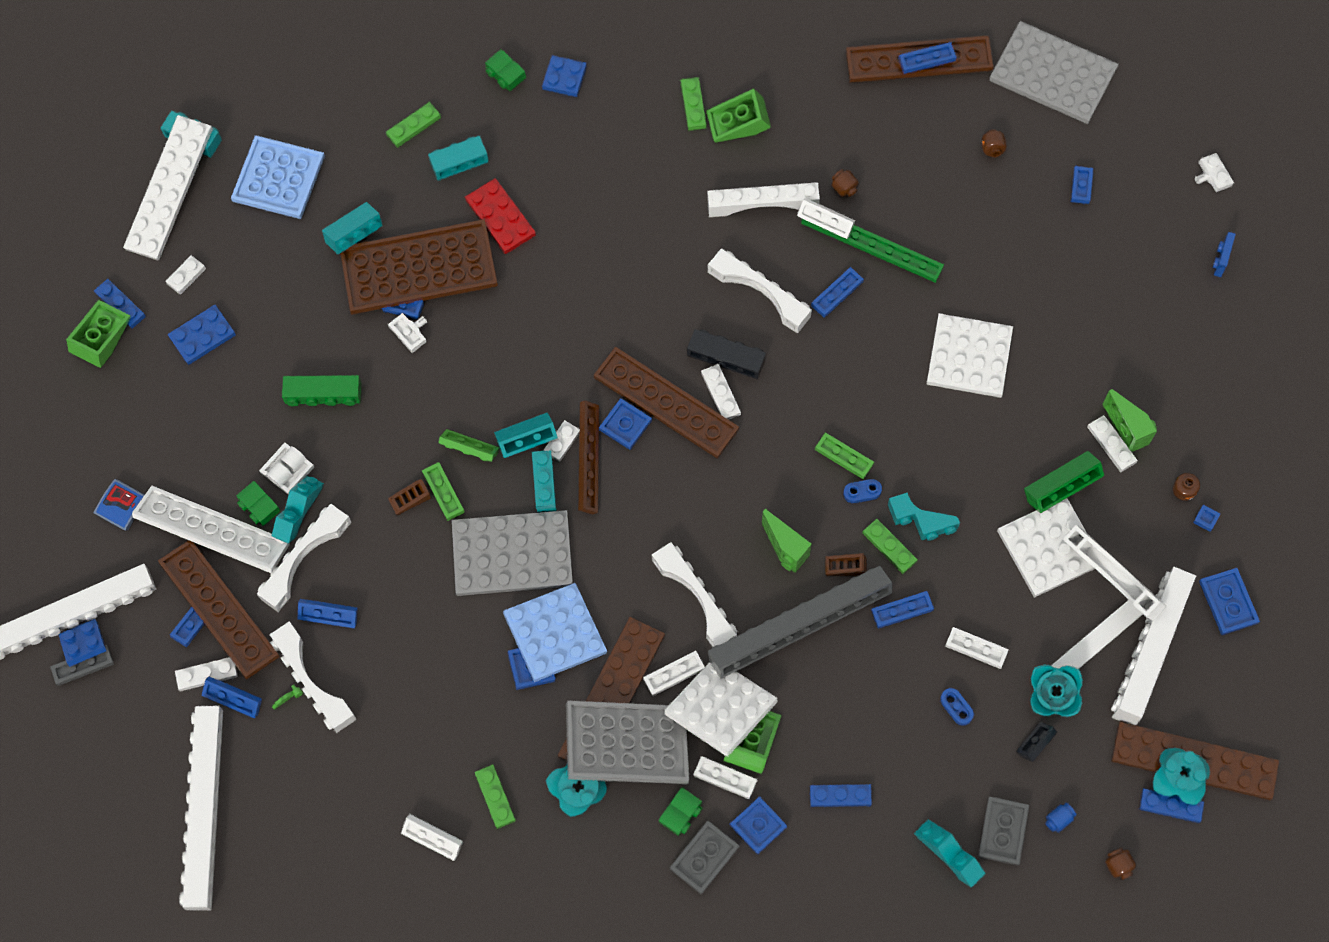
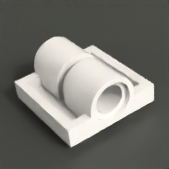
(286, 467)

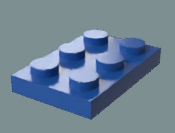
(201, 334)
(1229, 601)

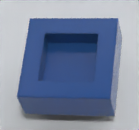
(1206, 518)

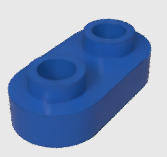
(863, 491)
(956, 707)

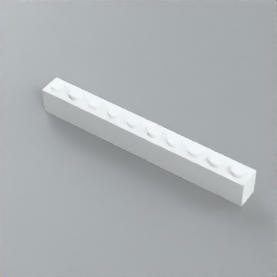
(75, 609)
(202, 808)

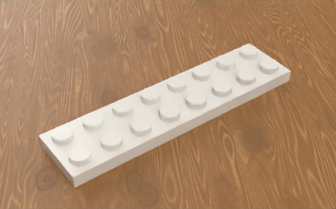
(168, 187)
(210, 529)

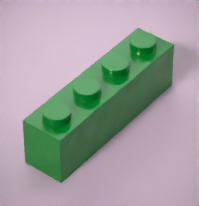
(321, 390)
(1064, 482)

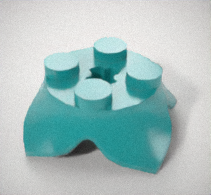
(1044, 679)
(1170, 782)
(574, 802)

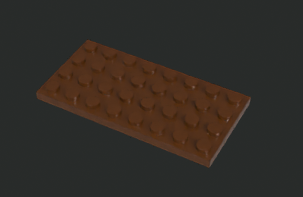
(418, 266)

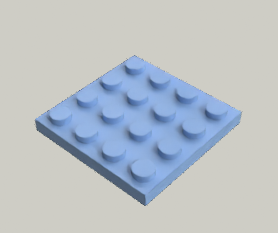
(278, 177)
(554, 632)

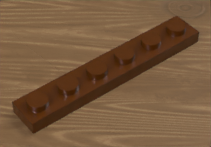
(588, 457)

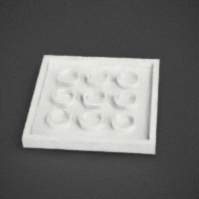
(969, 355)
(1040, 550)
(720, 709)

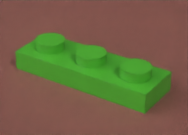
(693, 103)
(413, 124)
(468, 445)
(844, 456)
(443, 491)
(889, 546)
(495, 796)

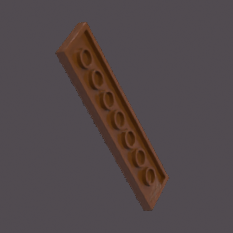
(883, 62)
(666, 402)
(218, 609)
(625, 666)
(1228, 767)

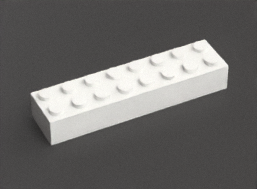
(1152, 648)

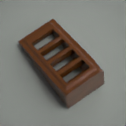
(419, 484)
(854, 571)

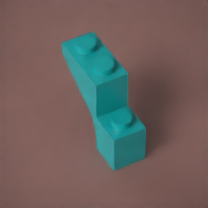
(297, 505)
(928, 523)
(948, 849)

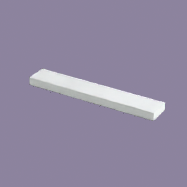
(1100, 636)

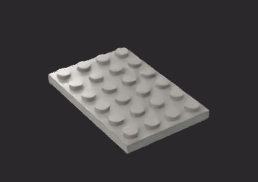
(1053, 72)
(511, 553)
(625, 743)

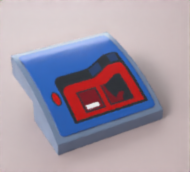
(118, 504)

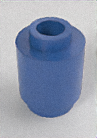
(1060, 817)

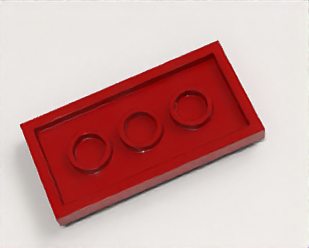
(501, 216)

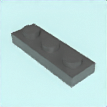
(63, 673)

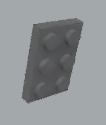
(1003, 831)
(704, 857)

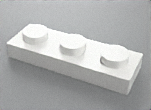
(826, 218)
(720, 392)
(1112, 443)
(976, 648)
(674, 673)
(196, 675)
(725, 777)
(431, 837)

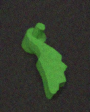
(296, 692)

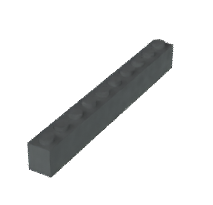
(800, 622)

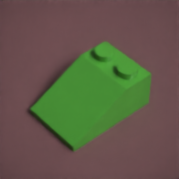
(739, 117)
(98, 333)
(1130, 422)
(788, 544)
(756, 745)

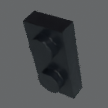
(1036, 741)

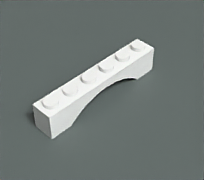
(735, 200)
(729, 269)
(672, 565)
(1113, 571)
(278, 587)
(291, 645)

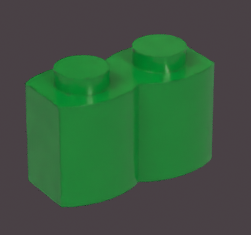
(504, 70)
(257, 503)
(680, 812)

